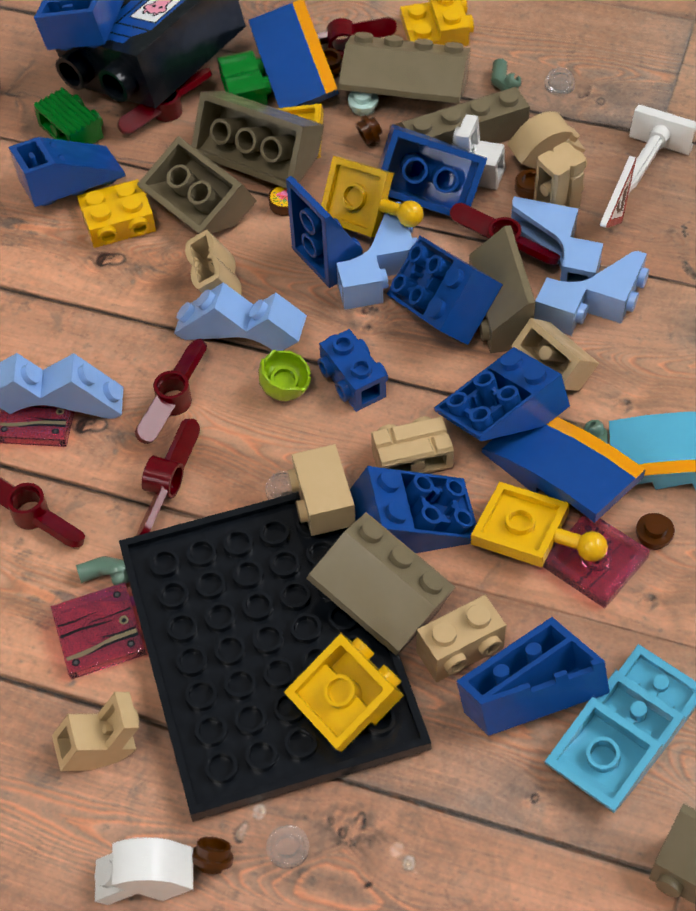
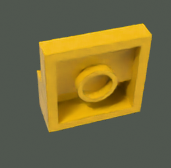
(438, 21)
(116, 213)
(344, 691)

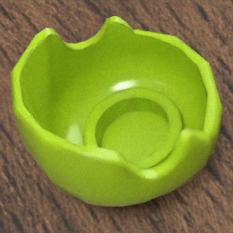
(284, 375)

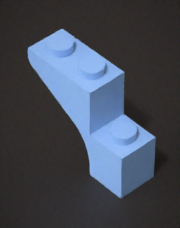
(554, 229)
(365, 277)
(604, 295)
(230, 315)
(65, 385)

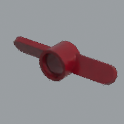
(344, 27)
(166, 111)
(488, 226)
(164, 405)
(165, 474)
(40, 516)

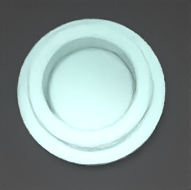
(362, 103)

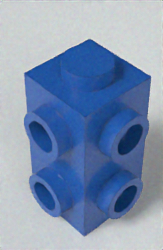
(352, 370)

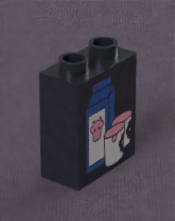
(152, 48)

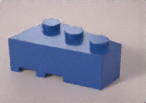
(532, 679)

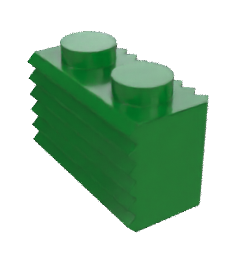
(68, 118)

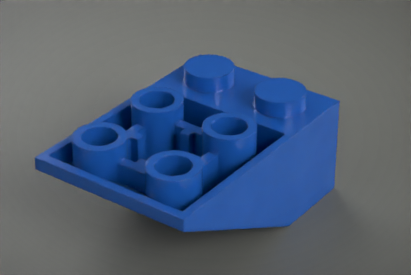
(76, 22)
(62, 168)
(444, 290)
(507, 398)
(416, 507)

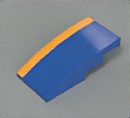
(293, 56)
(567, 466)

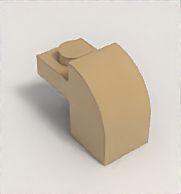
(541, 135)
(98, 739)

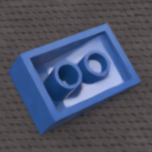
(430, 170)
(317, 235)

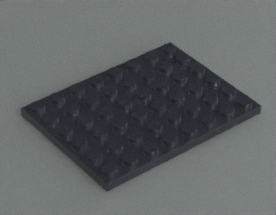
(227, 636)

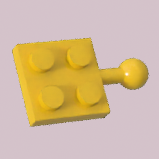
(359, 196)
(528, 525)

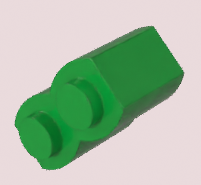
(243, 77)

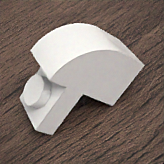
(468, 138)
(144, 867)

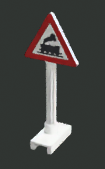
(659, 132)

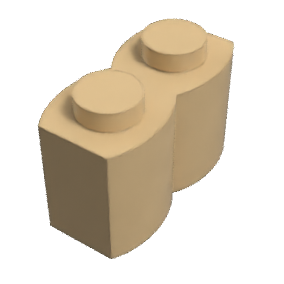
(211, 263)

